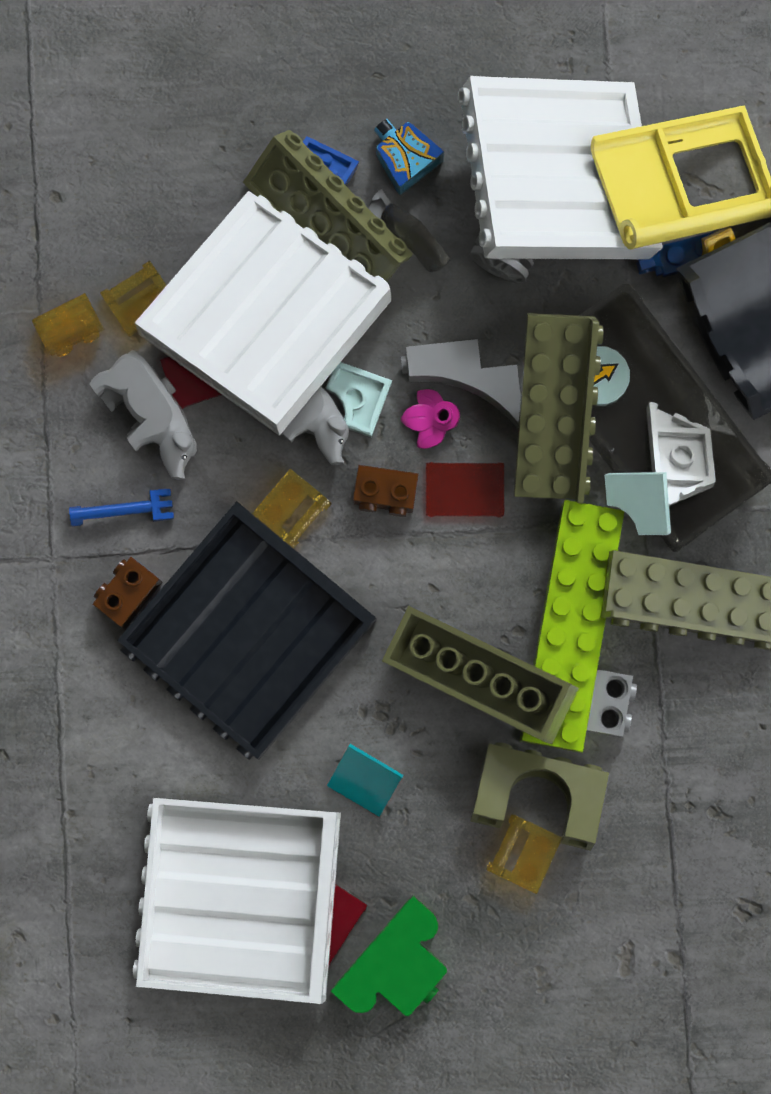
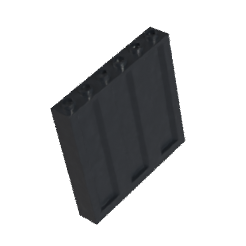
(246, 631)

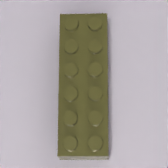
(480, 675)

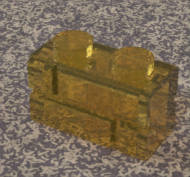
(68, 325)

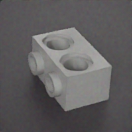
(619, 706)

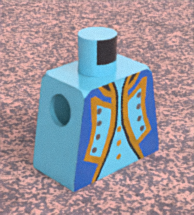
(406, 154)

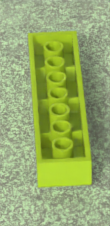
(572, 611)

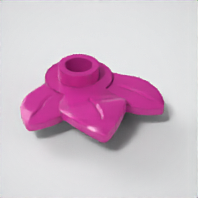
(426, 418)

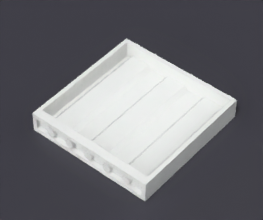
(537, 169)
(264, 311)
(237, 900)

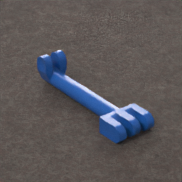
(153, 505)

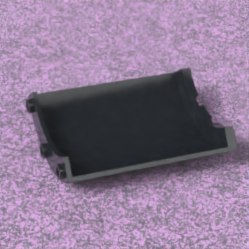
(735, 313)

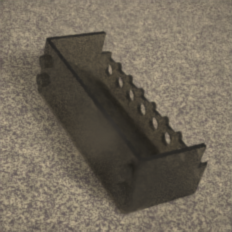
(666, 378)

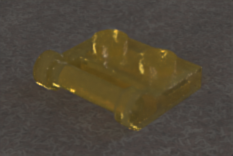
(133, 308)
(284, 501)
(533, 859)

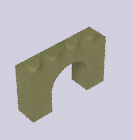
(581, 785)

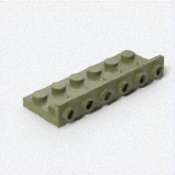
(318, 199)
(557, 406)
(687, 599)

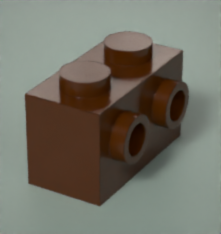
(385, 490)
(126, 592)

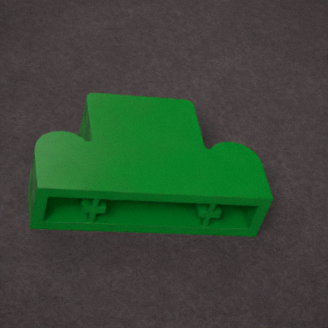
(395, 964)

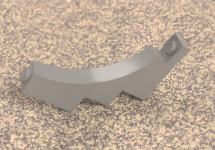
(460, 366)

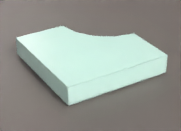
(360, 395)
(642, 498)

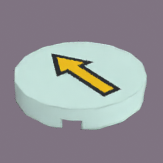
(613, 376)

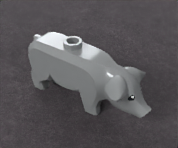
(152, 405)
(323, 421)

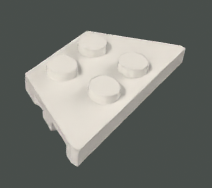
(681, 451)

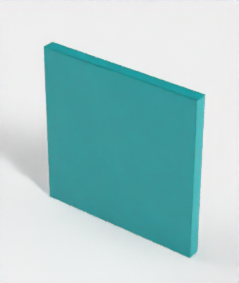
(364, 780)

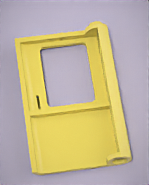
(647, 188)

